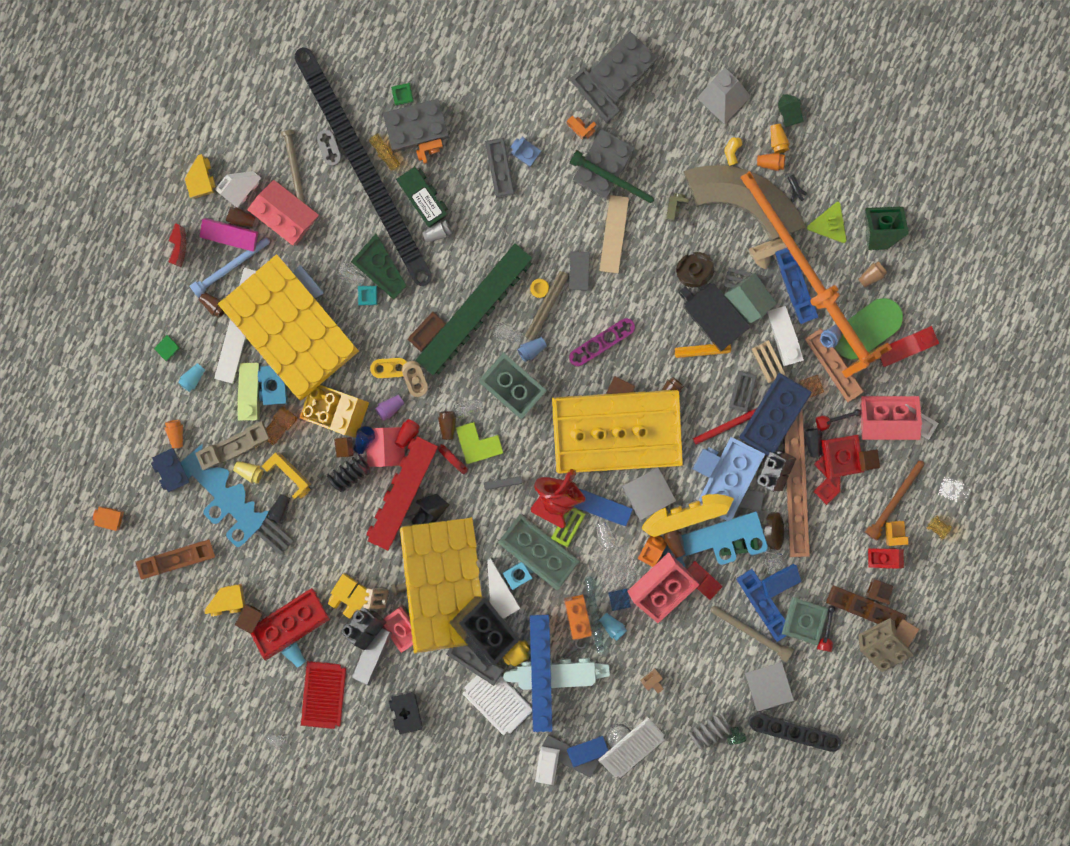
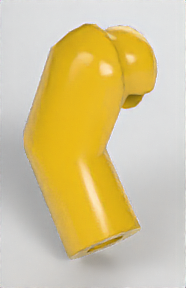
(730, 149)

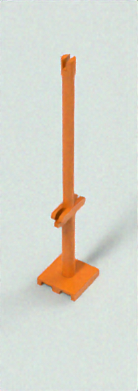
(826, 297)

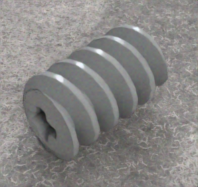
(710, 731)

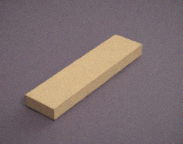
(614, 234)

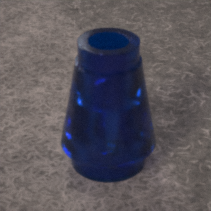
(364, 438)

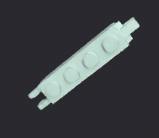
(562, 674)

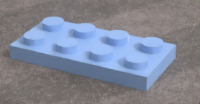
(733, 474)

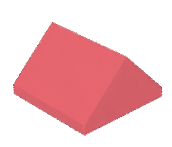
(383, 448)
(399, 624)

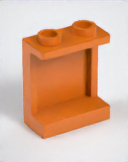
(577, 617)

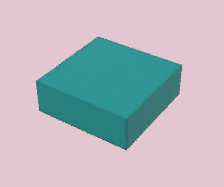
(367, 295)

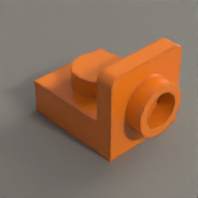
(577, 126)
(432, 147)
(652, 550)

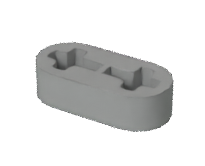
(333, 146)

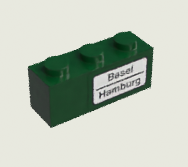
(422, 196)

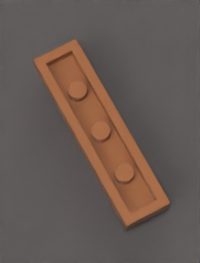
(834, 366)

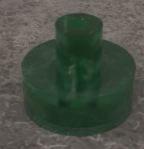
(736, 737)

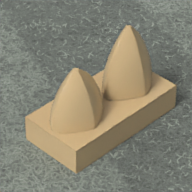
(762, 253)

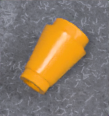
(779, 140)

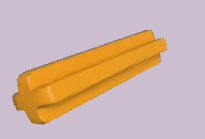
(699, 350)

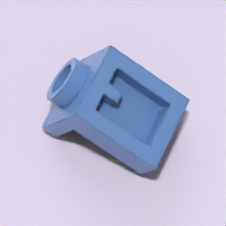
(525, 151)

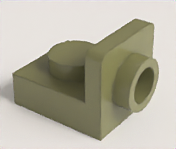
(673, 209)

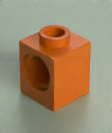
(108, 518)

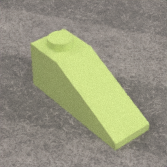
(248, 392)

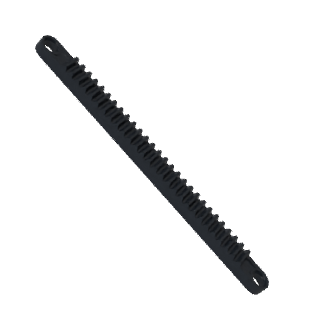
(363, 166)

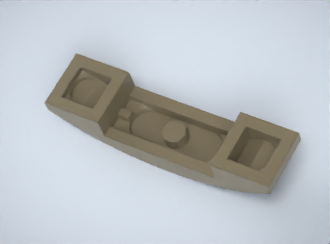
(233, 446)

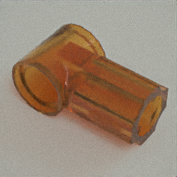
(282, 421)

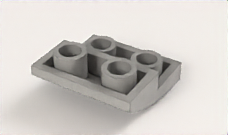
(648, 493)
(769, 687)

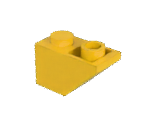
(198, 178)
(227, 598)

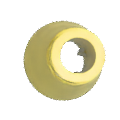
(250, 472)

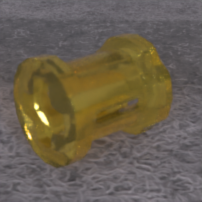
(939, 527)

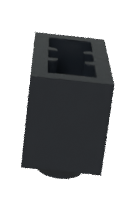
(409, 702)

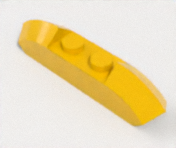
(664, 522)

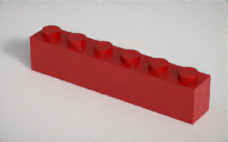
(402, 494)

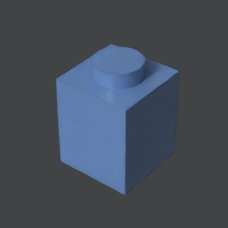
(706, 462)

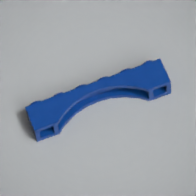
(541, 673)

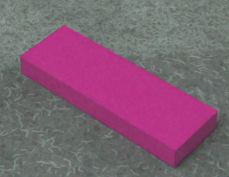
(228, 234)

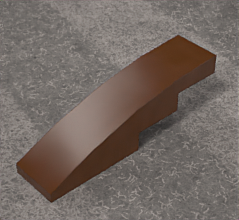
(862, 606)

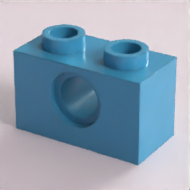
(269, 397)

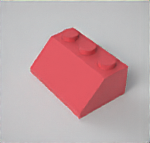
(283, 212)
(890, 418)
(663, 588)

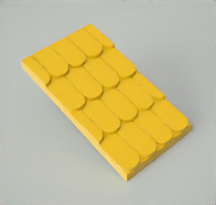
(288, 327)
(617, 431)
(439, 579)

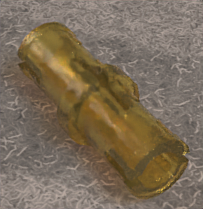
(384, 152)

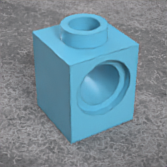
(513, 582)

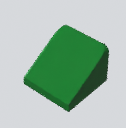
(167, 348)

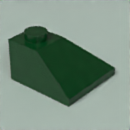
(885, 227)

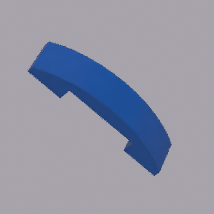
(795, 286)
(763, 605)

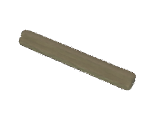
(547, 305)

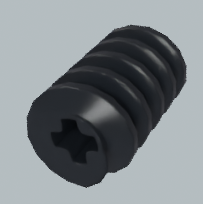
(349, 474)

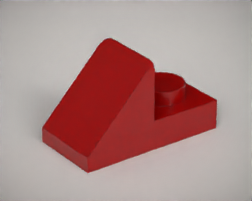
(885, 558)
(708, 585)

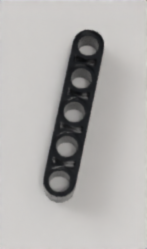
(802, 737)

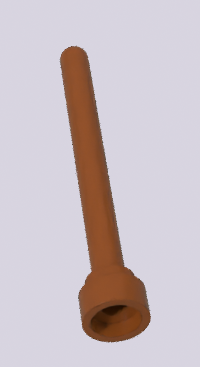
(875, 529)

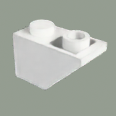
(237, 186)

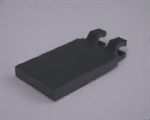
(714, 315)

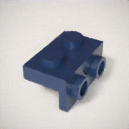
(170, 470)

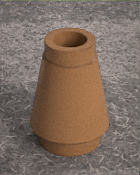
(872, 274)

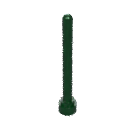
(579, 160)

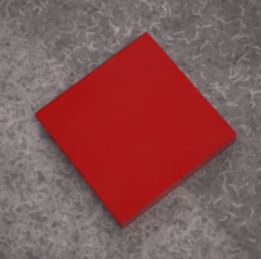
(842, 456)

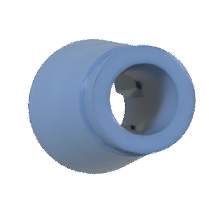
(831, 336)
(531, 349)

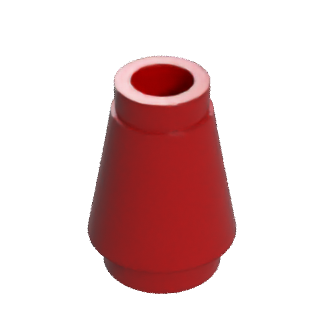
(408, 431)

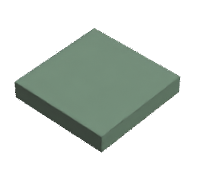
(805, 621)

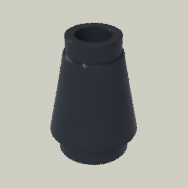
(813, 440)
(279, 509)

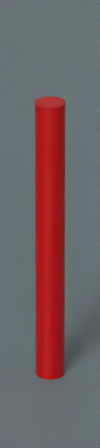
(724, 427)

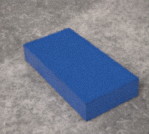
(781, 581)
(587, 751)

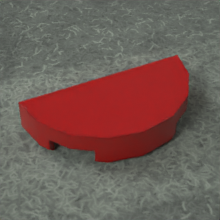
(452, 459)

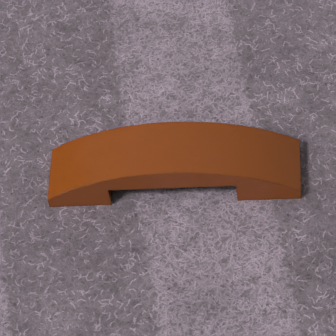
(175, 559)

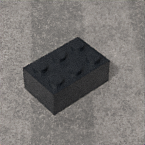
(484, 631)

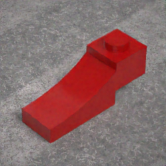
(909, 346)

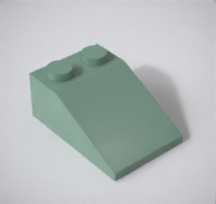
(512, 385)

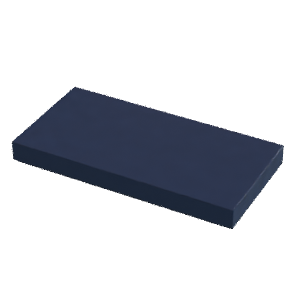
(775, 414)

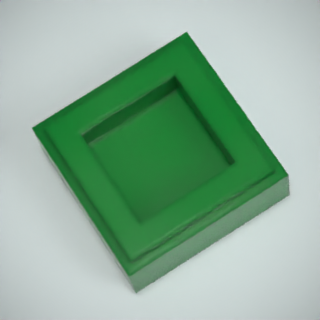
(402, 94)

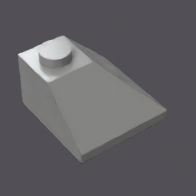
(724, 96)

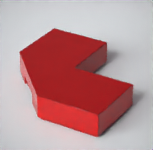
(829, 487)

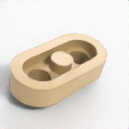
(414, 377)

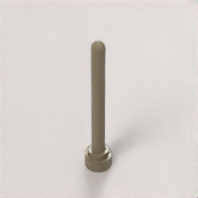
(782, 651)

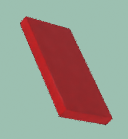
(289, 624)

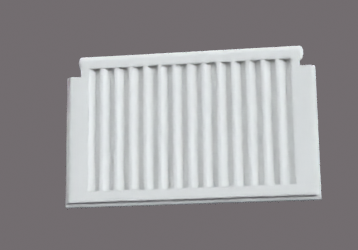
(498, 703)
(632, 748)

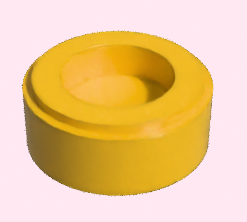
(539, 288)

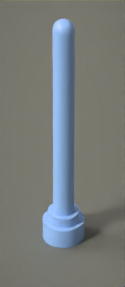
(200, 287)

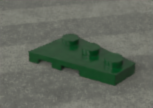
(379, 267)

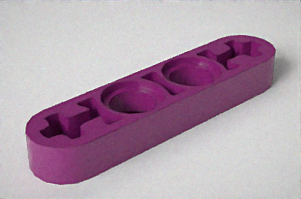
(603, 345)

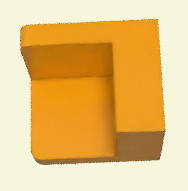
(895, 533)

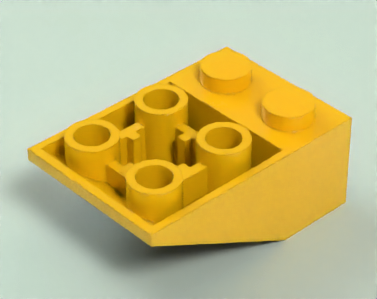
(334, 410)

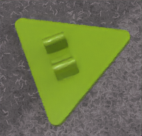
(830, 224)

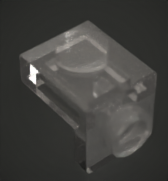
(954, 490)

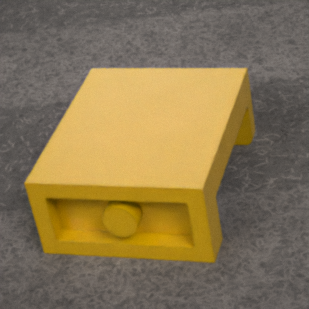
(279, 460)

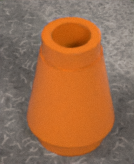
(772, 161)
(174, 431)

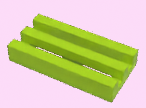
(560, 540)

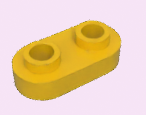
(389, 367)

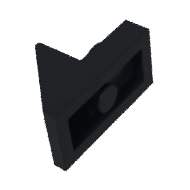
(431, 509)

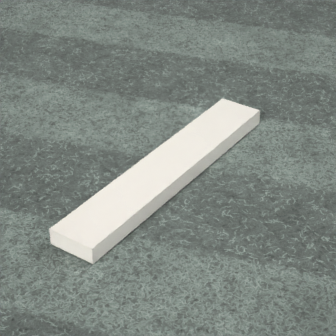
(232, 346)

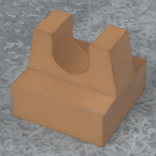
(652, 680)

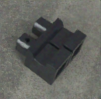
(775, 470)
(362, 627)

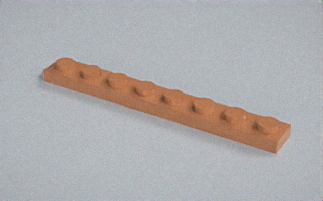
(797, 491)

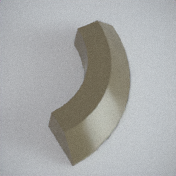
(724, 186)

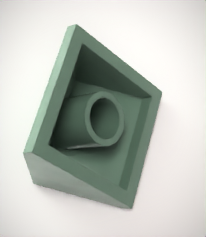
(750, 298)

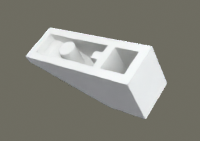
(785, 336)
(500, 594)

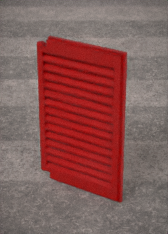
(323, 695)

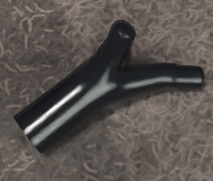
(796, 190)

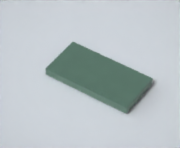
(538, 552)

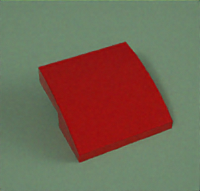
(178, 238)

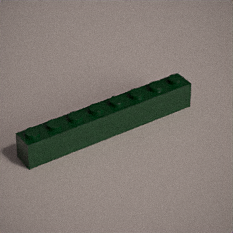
(474, 309)

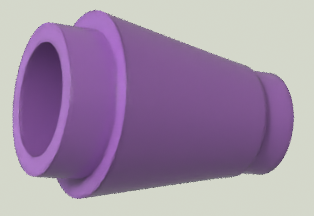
(389, 407)

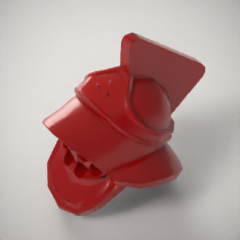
(556, 498)

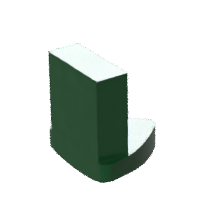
(790, 110)

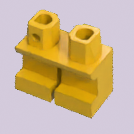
(341, 594)

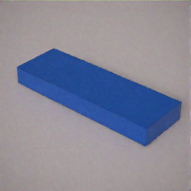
(605, 508)

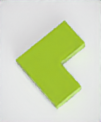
(473, 447)

